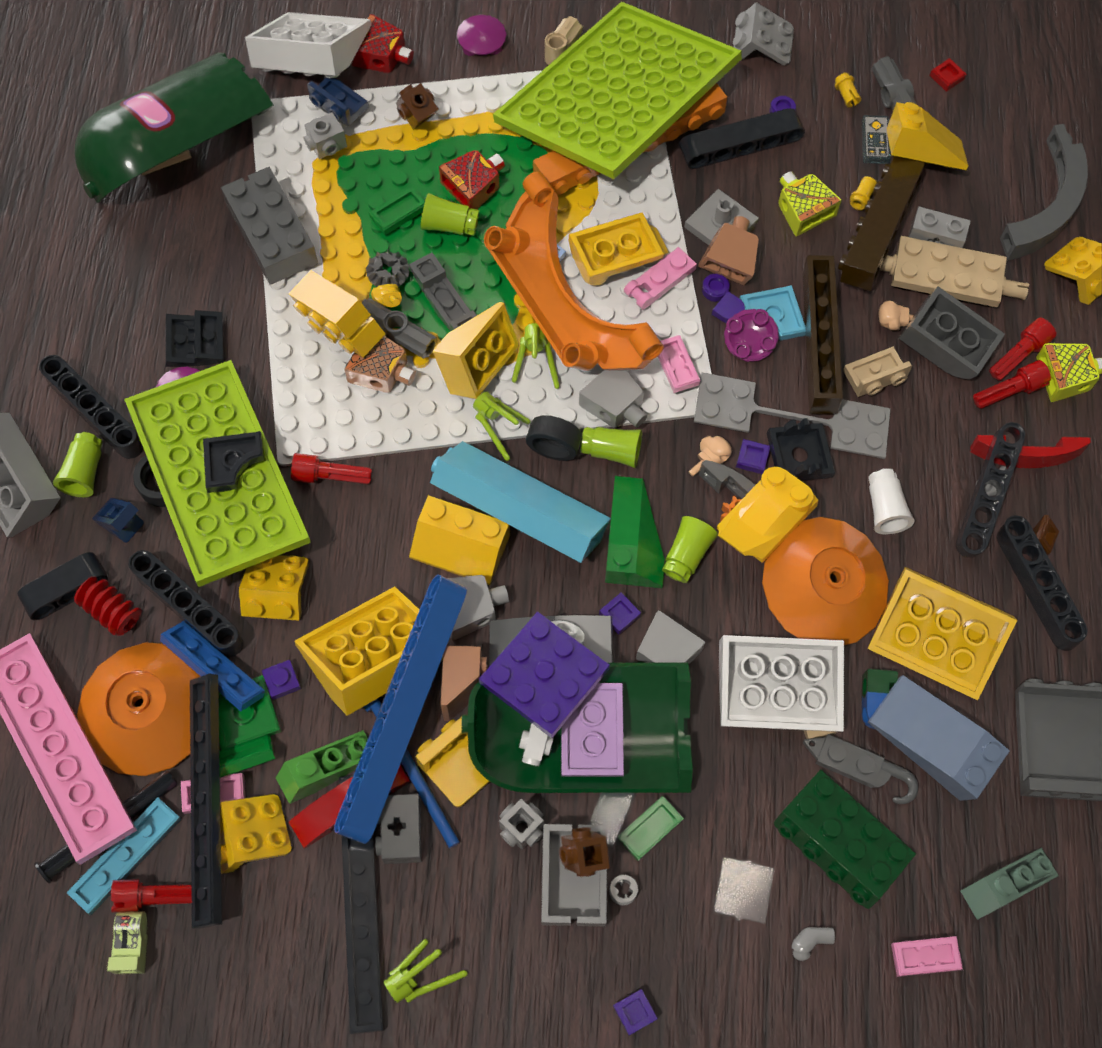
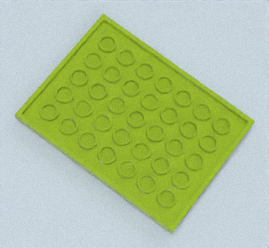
(617, 89)

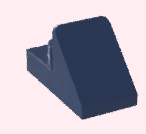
(119, 519)

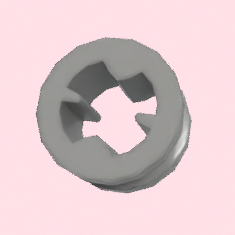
(633, 888)

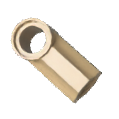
(562, 38)

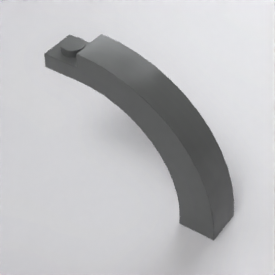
(1072, 171)

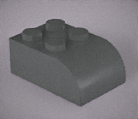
(951, 335)

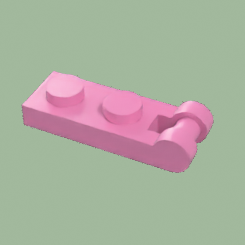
(660, 278)

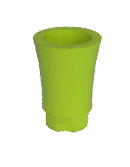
(448, 216)
(612, 444)
(80, 466)
(688, 548)

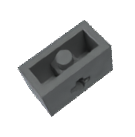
(407, 845)

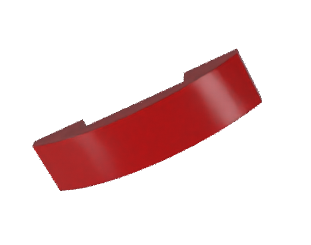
(1033, 456)
(320, 816)

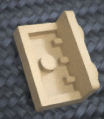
(877, 371)

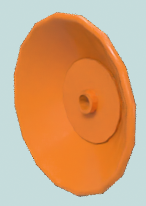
(806, 597)
(146, 736)

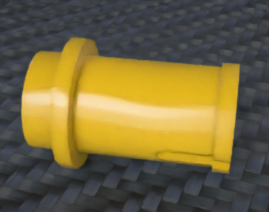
(847, 89)
(863, 193)

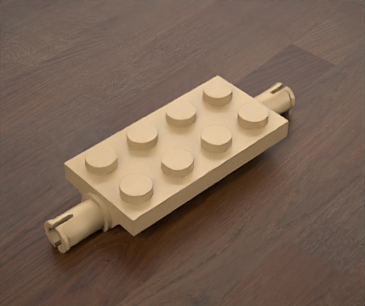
(957, 270)

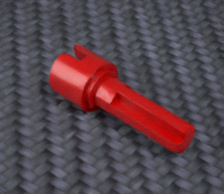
(1032, 340)
(1027, 379)
(309, 468)
(132, 895)

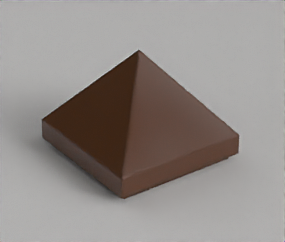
(1046, 533)

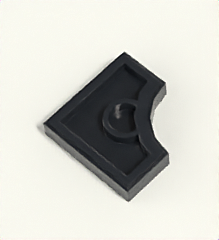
(228, 458)

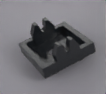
(809, 438)

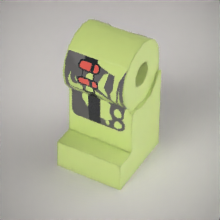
(129, 943)

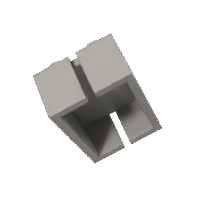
(563, 892)

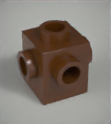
(416, 105)
(584, 852)

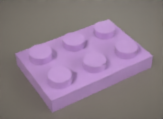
(595, 735)

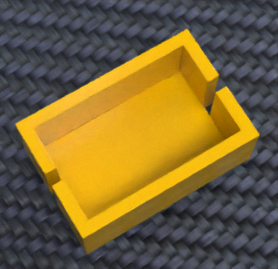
(336, 314)

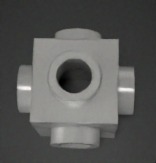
(324, 136)
(521, 813)

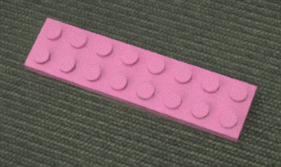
(59, 753)

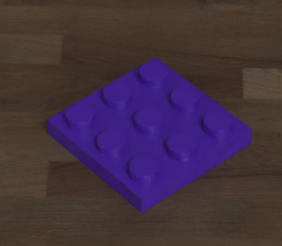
(544, 674)

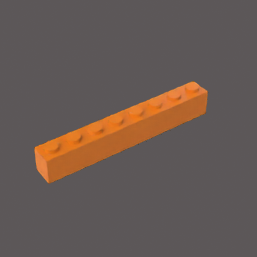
(566, 173)

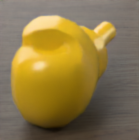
(387, 295)

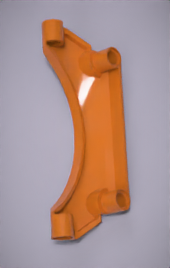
(532, 265)

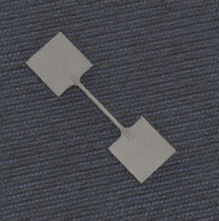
(730, 403)

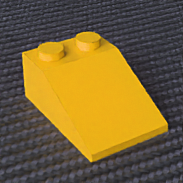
(921, 137)
(476, 351)

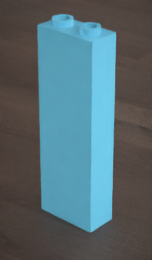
(519, 500)

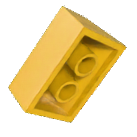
(459, 539)

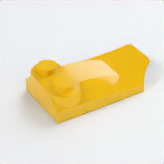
(615, 247)
(767, 514)

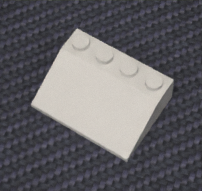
(307, 44)
(781, 683)

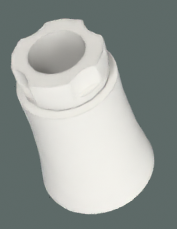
(889, 503)

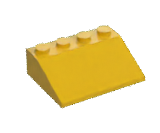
(942, 633)
(360, 649)

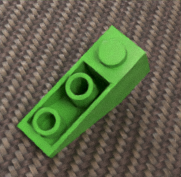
(320, 767)

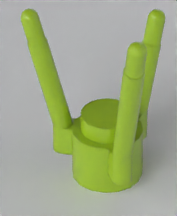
(535, 342)
(490, 408)
(402, 981)

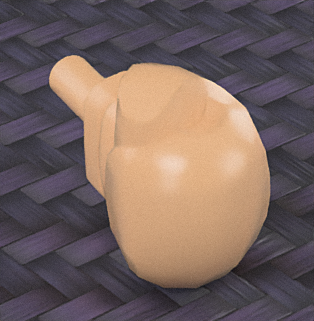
(893, 315)
(712, 449)

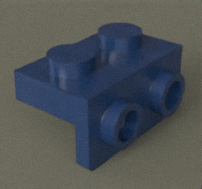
(337, 98)

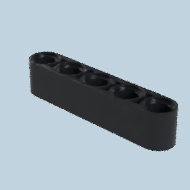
(741, 138)
(96, 416)
(1000, 480)
(176, 594)
(1041, 596)

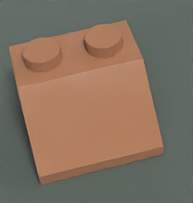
(460, 674)

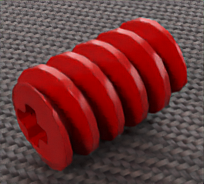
(107, 606)

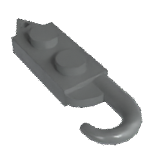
(860, 765)

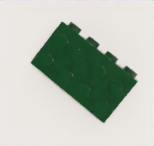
(844, 840)

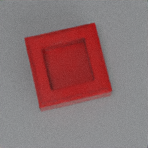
(947, 74)

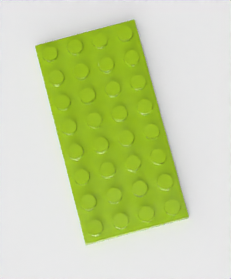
(222, 528)

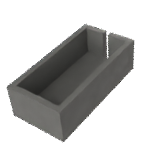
(269, 225)

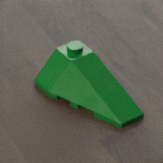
(633, 543)

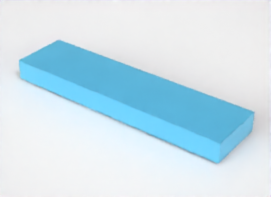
(124, 856)

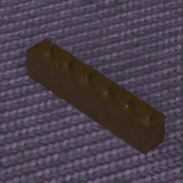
(881, 222)
(822, 335)

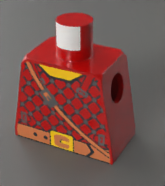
(382, 47)
(472, 178)

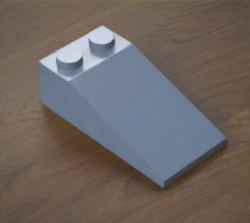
(939, 739)

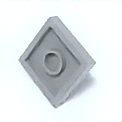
(714, 213)

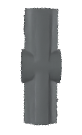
(892, 84)
(408, 336)

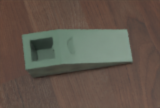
(1009, 883)

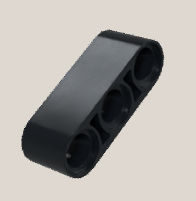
(59, 586)

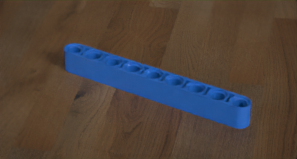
(400, 710)

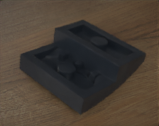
(193, 339)

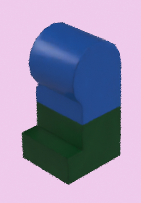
(874, 690)

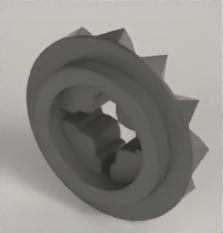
(378, 276)

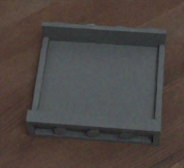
(1059, 740)

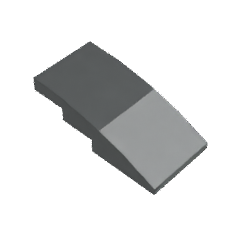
(596, 629)

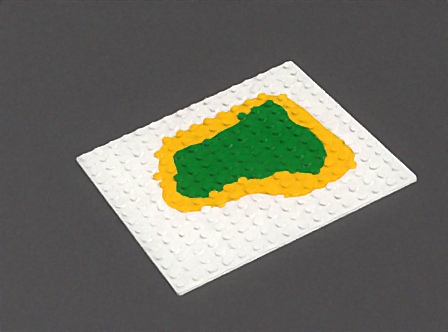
(383, 157)

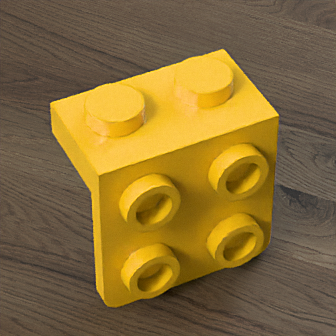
(1082, 262)
(273, 588)
(449, 764)
(252, 831)

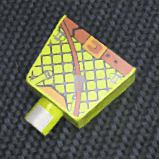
(806, 202)
(1071, 369)

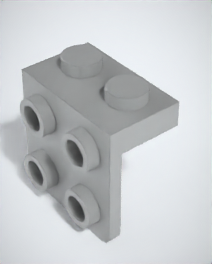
(763, 31)

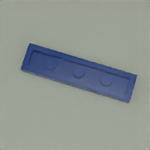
(206, 659)

